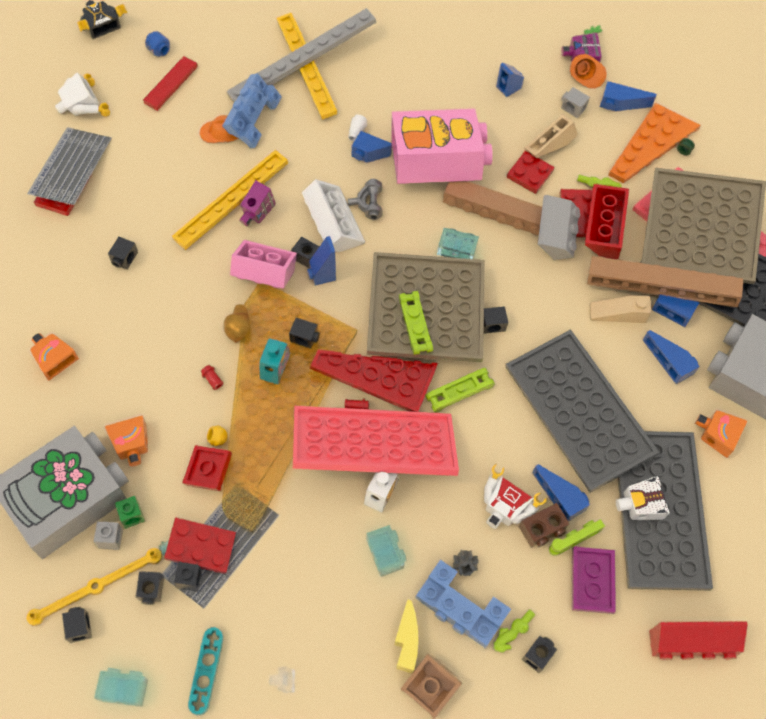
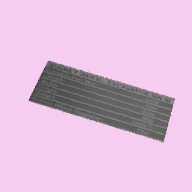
(69, 166)
(243, 543)

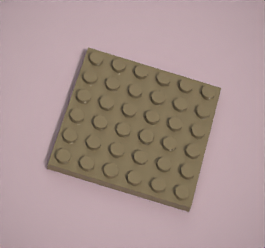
(705, 223)
(450, 300)

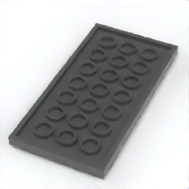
(581, 410)
(675, 549)

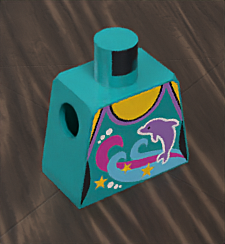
(275, 357)

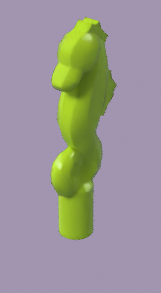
(590, 181)
(506, 636)

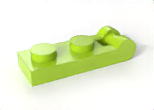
(574, 538)

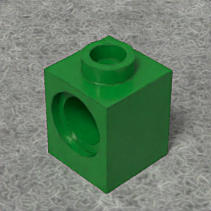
(129, 512)

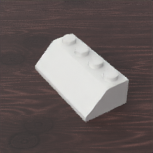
(332, 215)

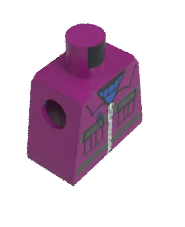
(583, 44)
(257, 204)

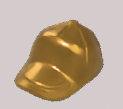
(237, 324)

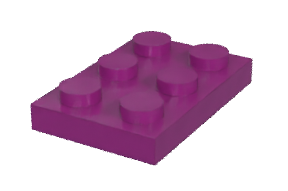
(593, 580)

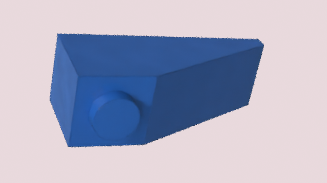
(622, 97)
(323, 263)
(673, 358)
(562, 492)

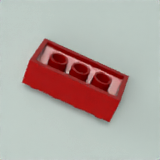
(607, 220)
(698, 639)

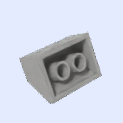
(558, 227)

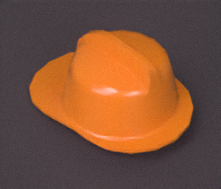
(588, 71)
(214, 131)

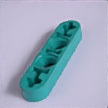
(203, 670)

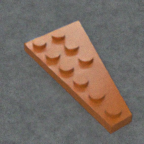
(654, 138)

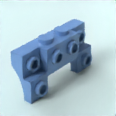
(248, 108)
(458, 610)

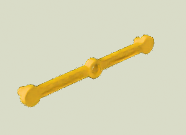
(36, 616)

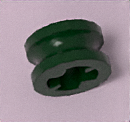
(685, 146)

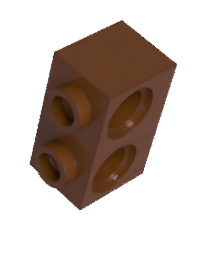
(541, 521)

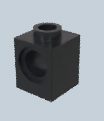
(304, 246)
(122, 253)
(495, 320)
(304, 333)
(188, 576)
(145, 579)
(76, 625)
(535, 661)

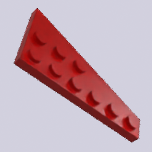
(382, 377)

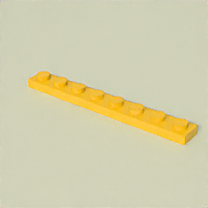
(310, 71)
(228, 200)

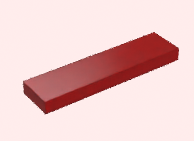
(170, 83)

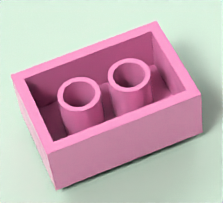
(263, 264)

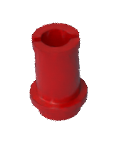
(211, 376)
(357, 404)

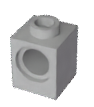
(574, 102)
(108, 535)

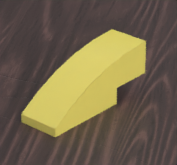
(407, 639)

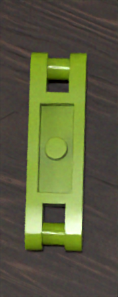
(415, 323)
(459, 389)

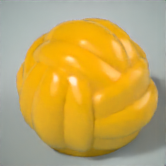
(217, 435)

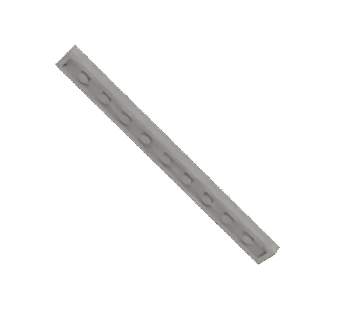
(311, 50)

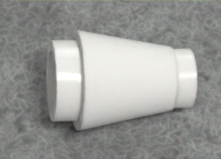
(358, 124)

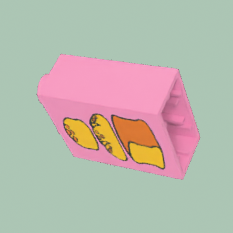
(439, 146)

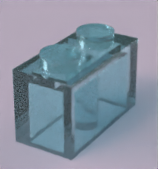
(457, 244)
(385, 550)
(121, 688)

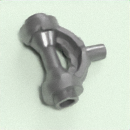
(373, 210)

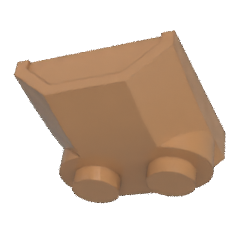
(431, 685)

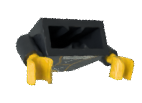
(100, 18)

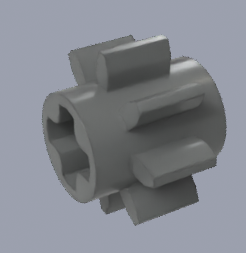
(465, 562)

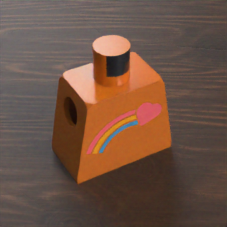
(52, 354)
(721, 431)
(129, 439)

